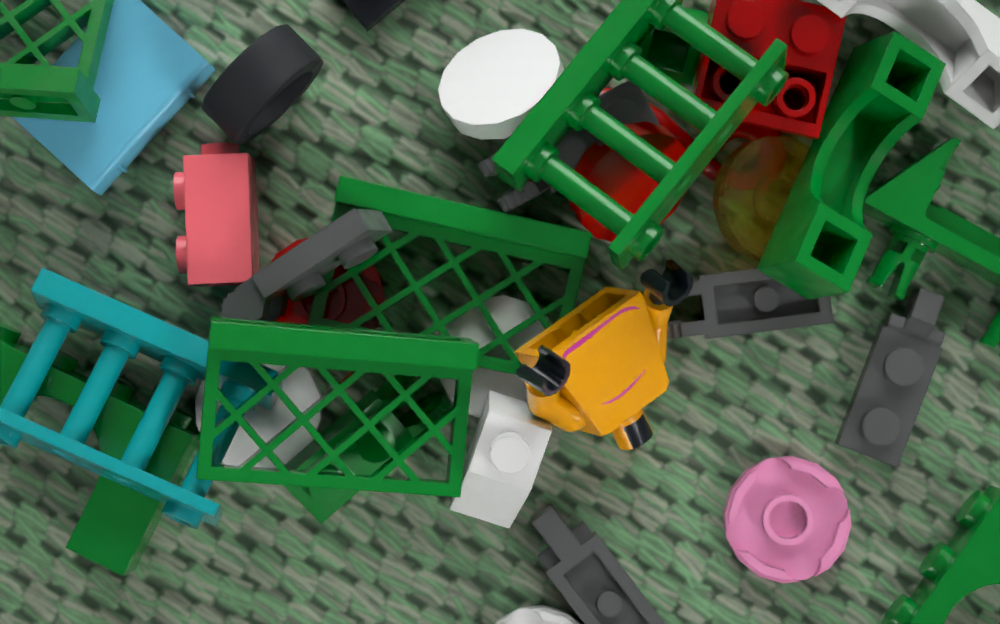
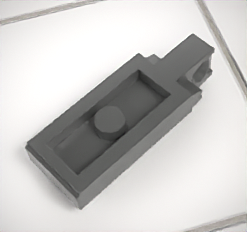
(894, 381)
(590, 574)

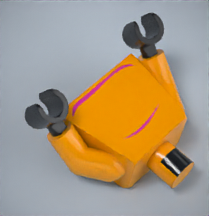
(605, 359)

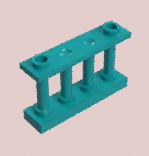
(123, 335)

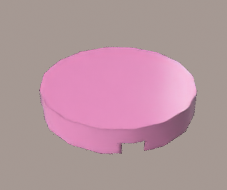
(765, 507)

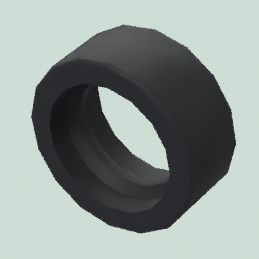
(262, 84)

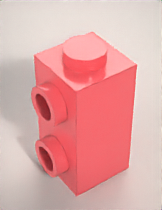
(220, 216)

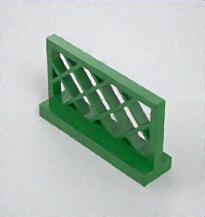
(46, 89)
(466, 227)
(345, 350)

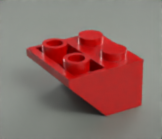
(812, 53)

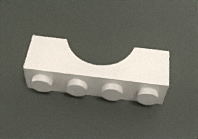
(954, 32)

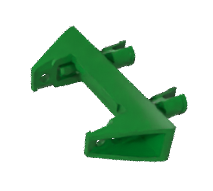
(923, 228)

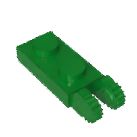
(366, 453)

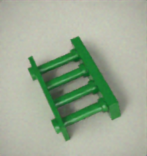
(575, 104)

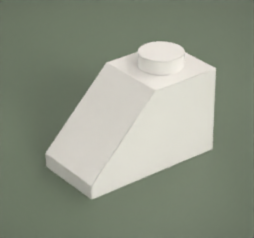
(502, 460)

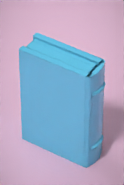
(142, 85)

